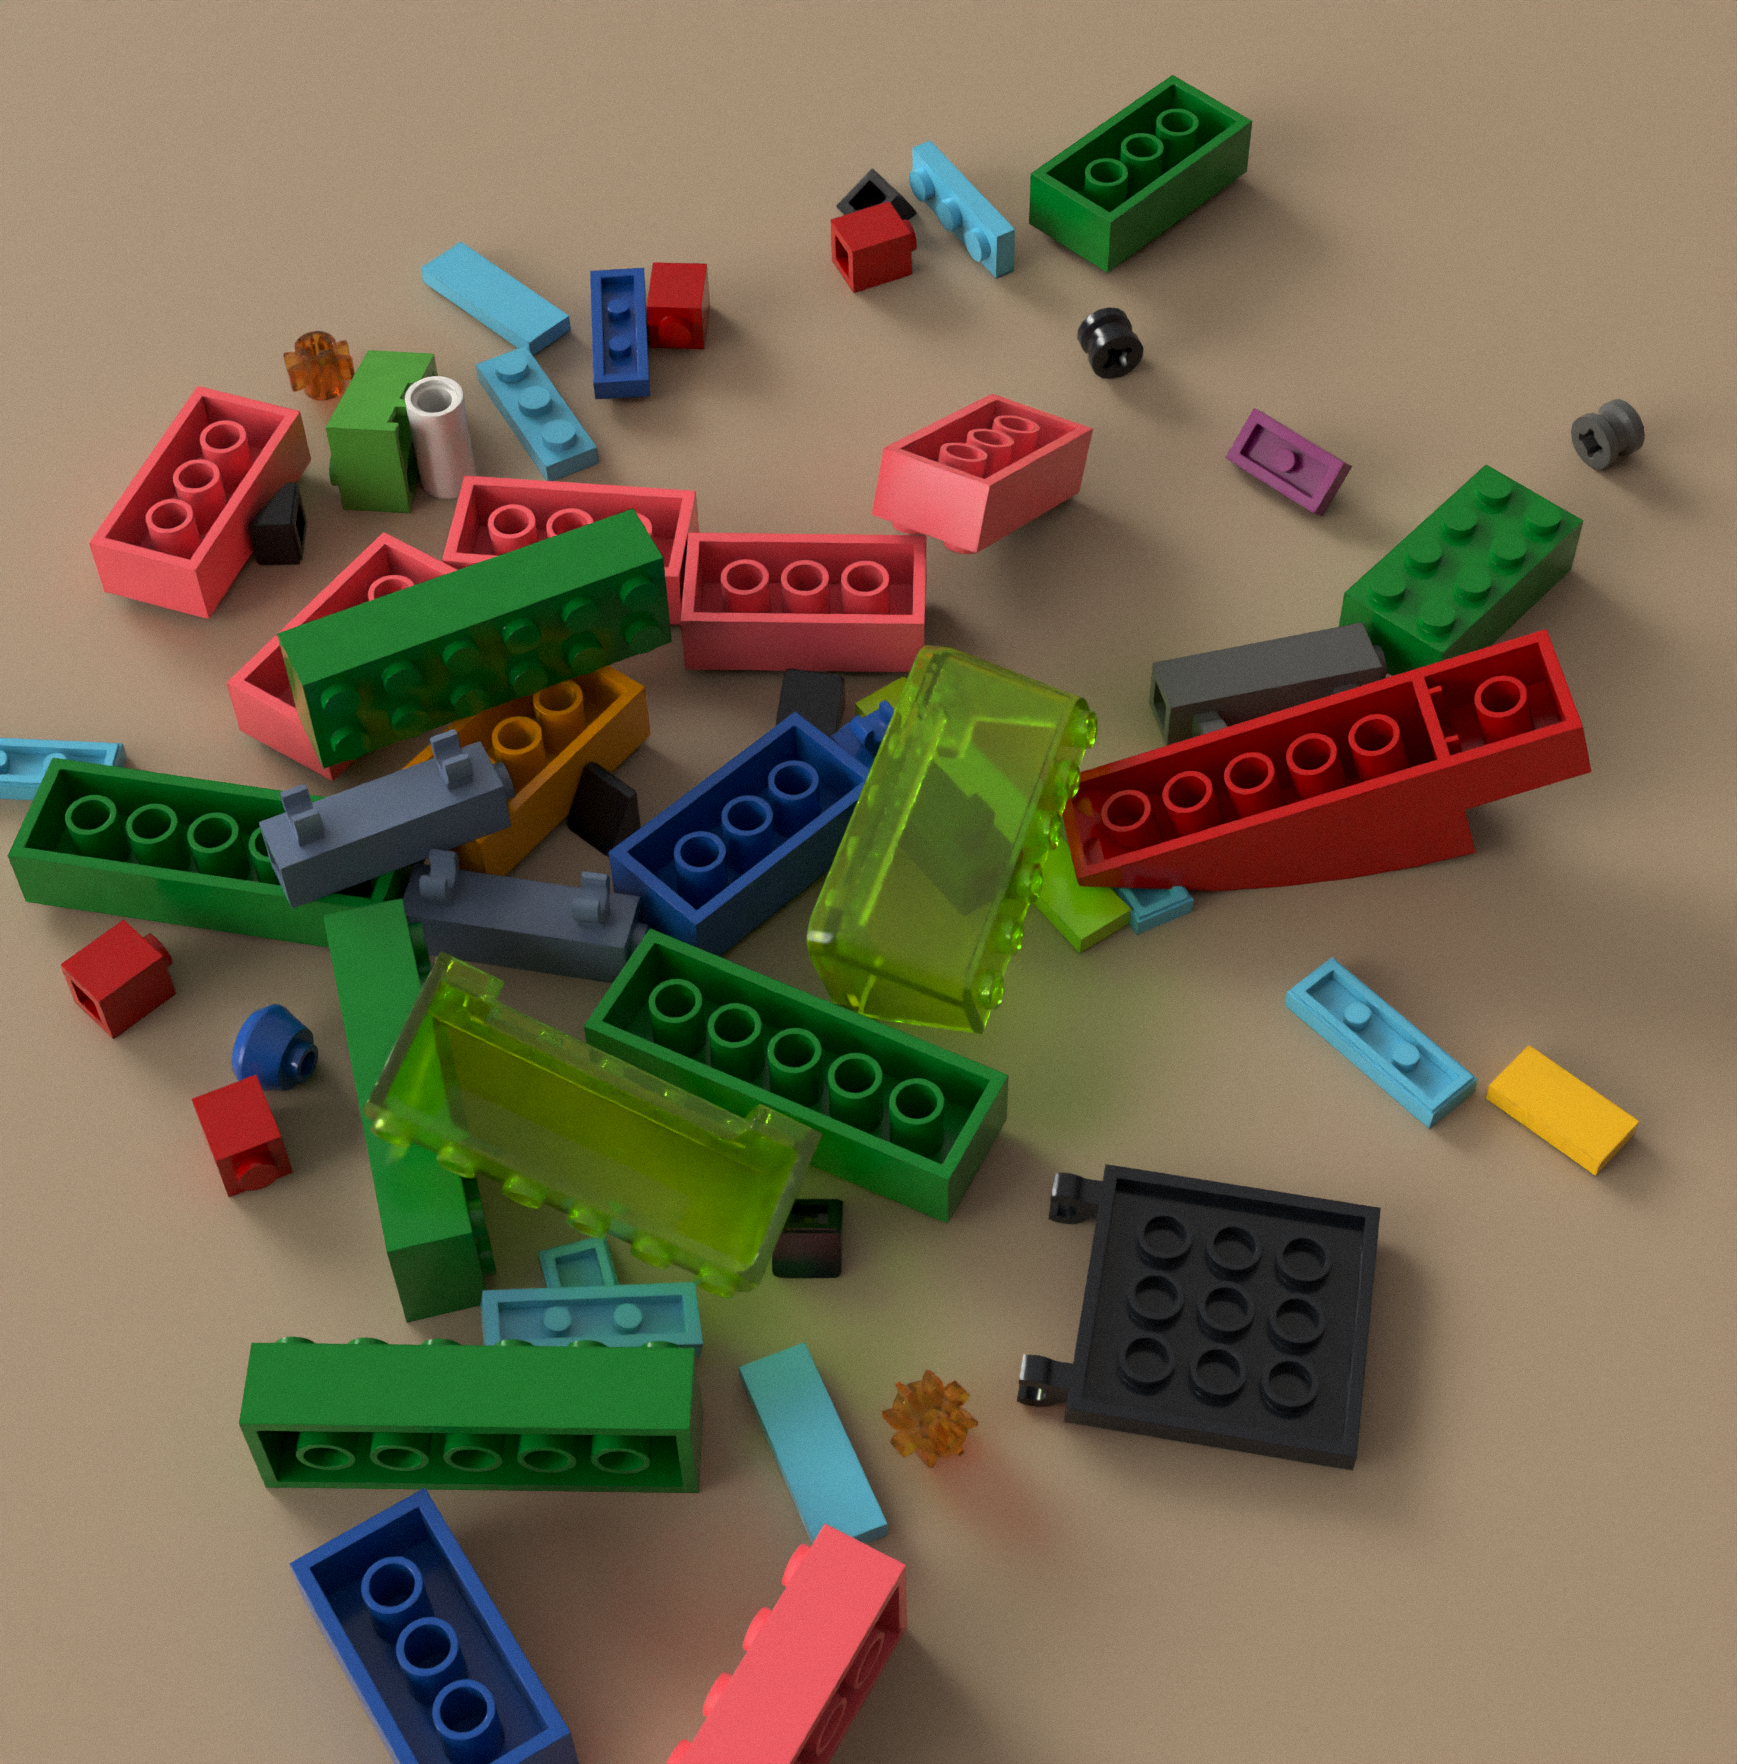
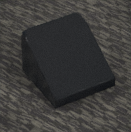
(873, 191)
(280, 528)
(814, 697)
(603, 809)
(810, 1240)

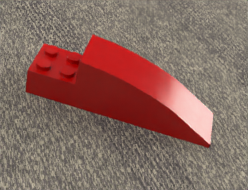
(1335, 782)

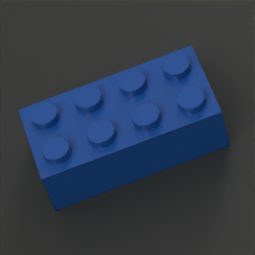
(743, 838)
(428, 1644)

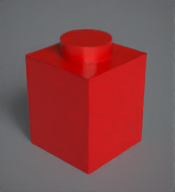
(872, 246)
(678, 305)
(119, 977)
(242, 1136)

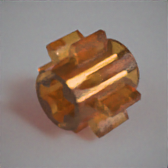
(319, 365)
(929, 1418)

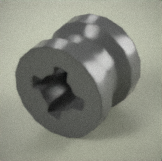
(1608, 433)

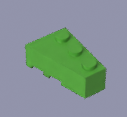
(372, 434)

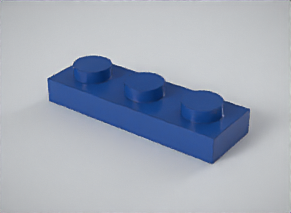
(619, 333)

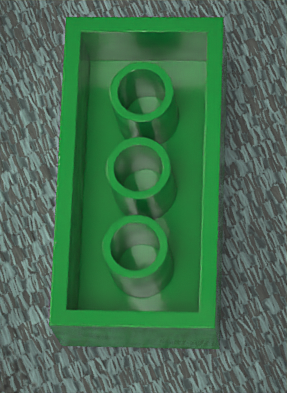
(1139, 172)
(1464, 573)

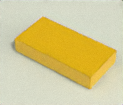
(1562, 1110)

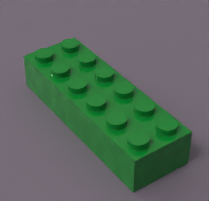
(477, 637)
(169, 854)
(888, 1103)
(426, 1213)
(474, 1416)

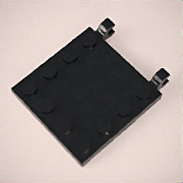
(1216, 1316)

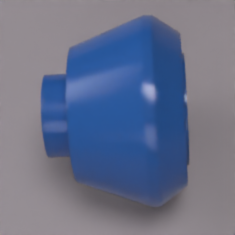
(274, 1049)

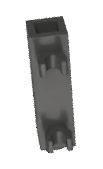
(1259, 678)

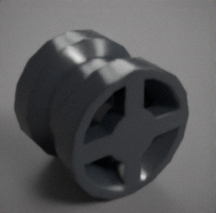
(1110, 343)

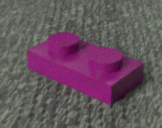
(1288, 462)

